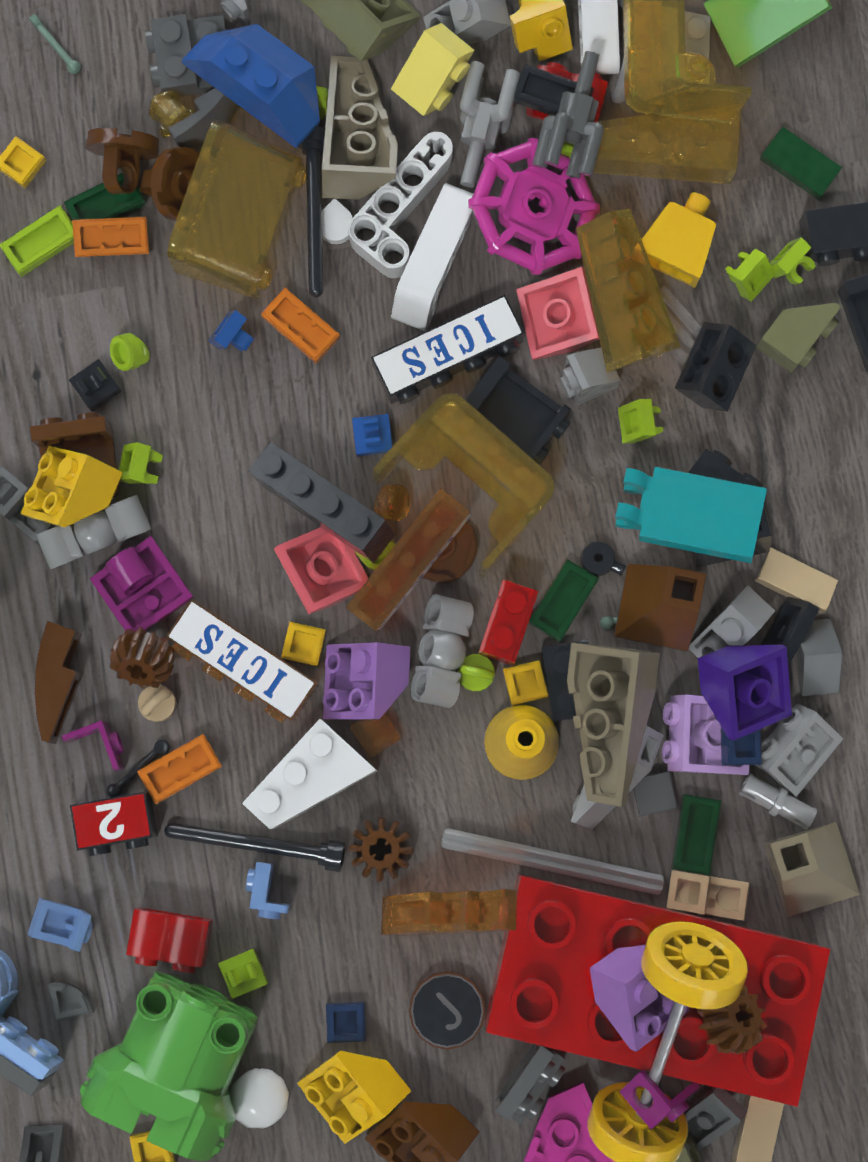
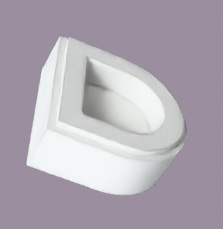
(335, 223)

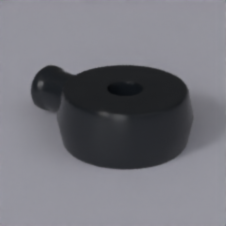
(608, 559)

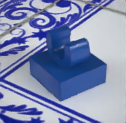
(230, 332)
(372, 435)

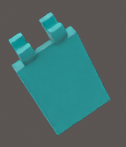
(693, 513)

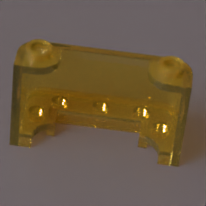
(233, 210)

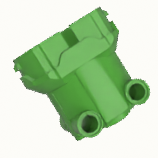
(173, 1067)

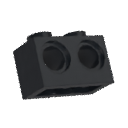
(715, 366)

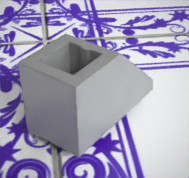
(471, 19)
(587, 376)
(734, 624)

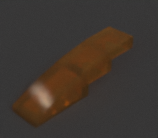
(449, 912)

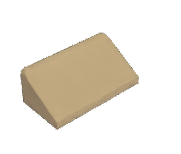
(796, 580)
(757, 1130)

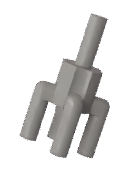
(484, 117)

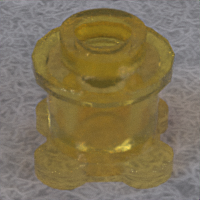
(168, 111)

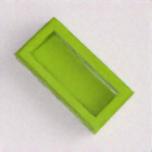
(39, 241)

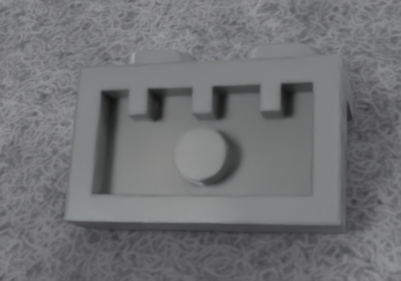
(798, 748)

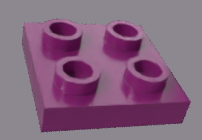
(141, 586)

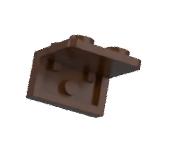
(86, 435)

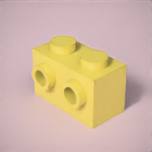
(433, 69)

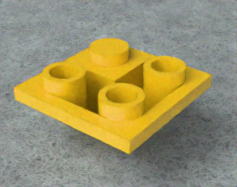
(69, 487)
(353, 1092)

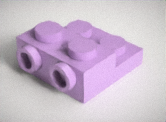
(694, 738)

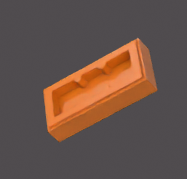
(110, 236)
(300, 325)
(179, 769)

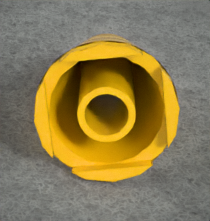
(509, 755)

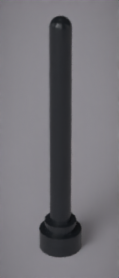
(313, 148)
(327, 855)

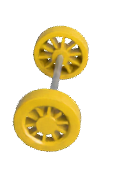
(694, 970)

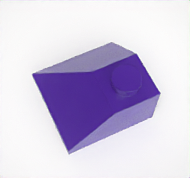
(746, 687)

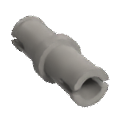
(778, 801)

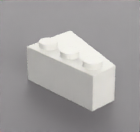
(307, 776)

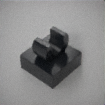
(95, 385)

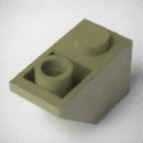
(794, 333)

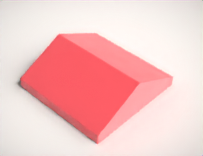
(558, 314)
(321, 569)

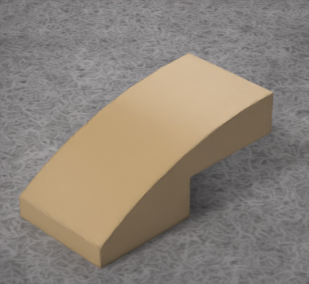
(708, 895)

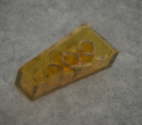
(669, 148)
(624, 292)

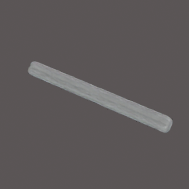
(552, 861)

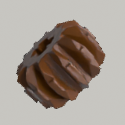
(142, 658)
(389, 858)
(734, 1026)

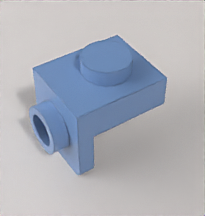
(259, 883)
(60, 924)

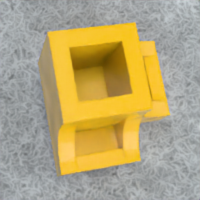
(541, 27)

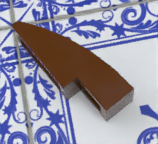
(54, 680)

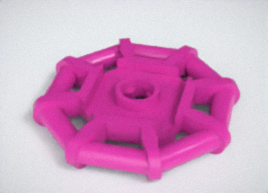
(517, 216)

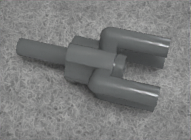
(573, 125)

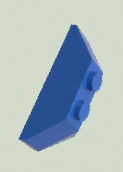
(260, 78)

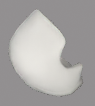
(259, 1098)

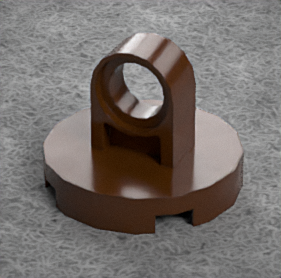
(122, 152)
(170, 179)

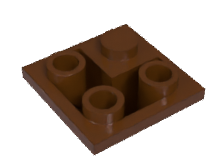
(660, 605)
(423, 1134)

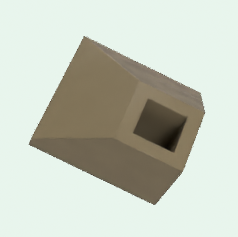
(811, 869)

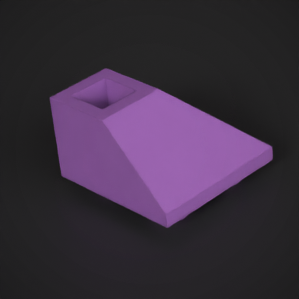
(363, 679)
(629, 998)

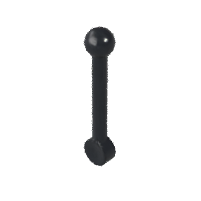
(160, 748)

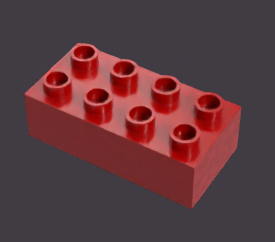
(548, 999)

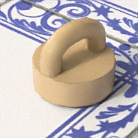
(157, 703)

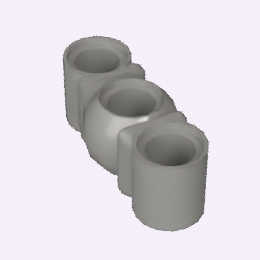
(94, 532)
(442, 651)

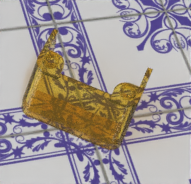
(666, 78)
(486, 456)

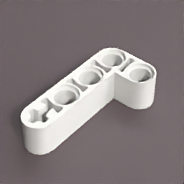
(600, 33)
(406, 198)
(432, 258)

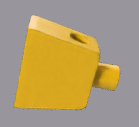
(681, 239)

